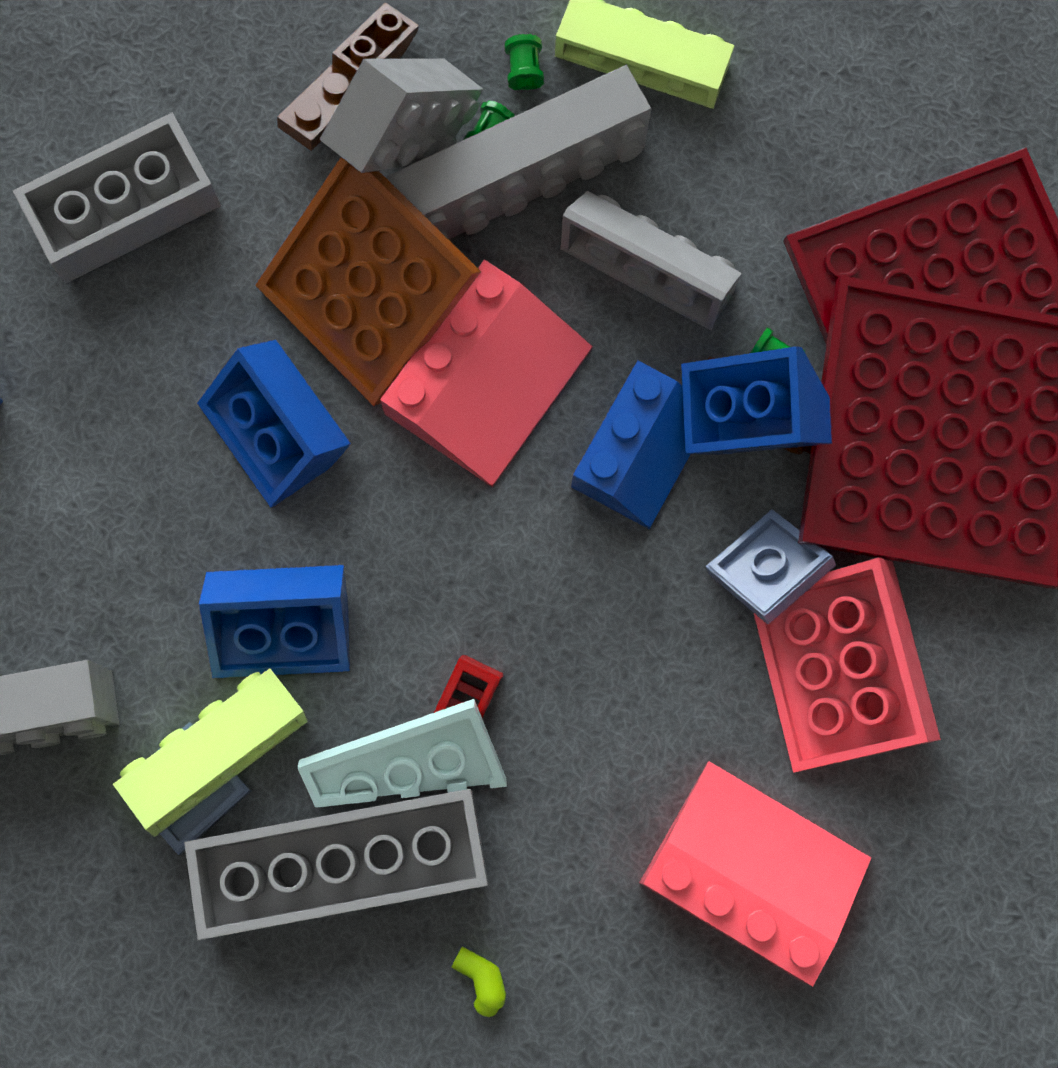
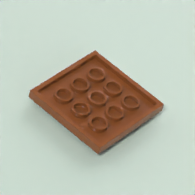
(366, 277)

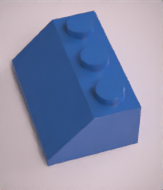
(754, 403)
(272, 421)
(637, 447)
(276, 621)

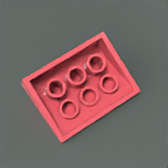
(486, 375)
(847, 669)
(758, 873)

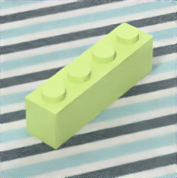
(655, 51)
(210, 751)

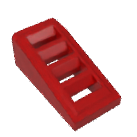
(478, 670)

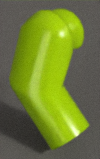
(486, 979)

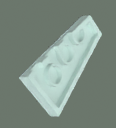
(421, 755)

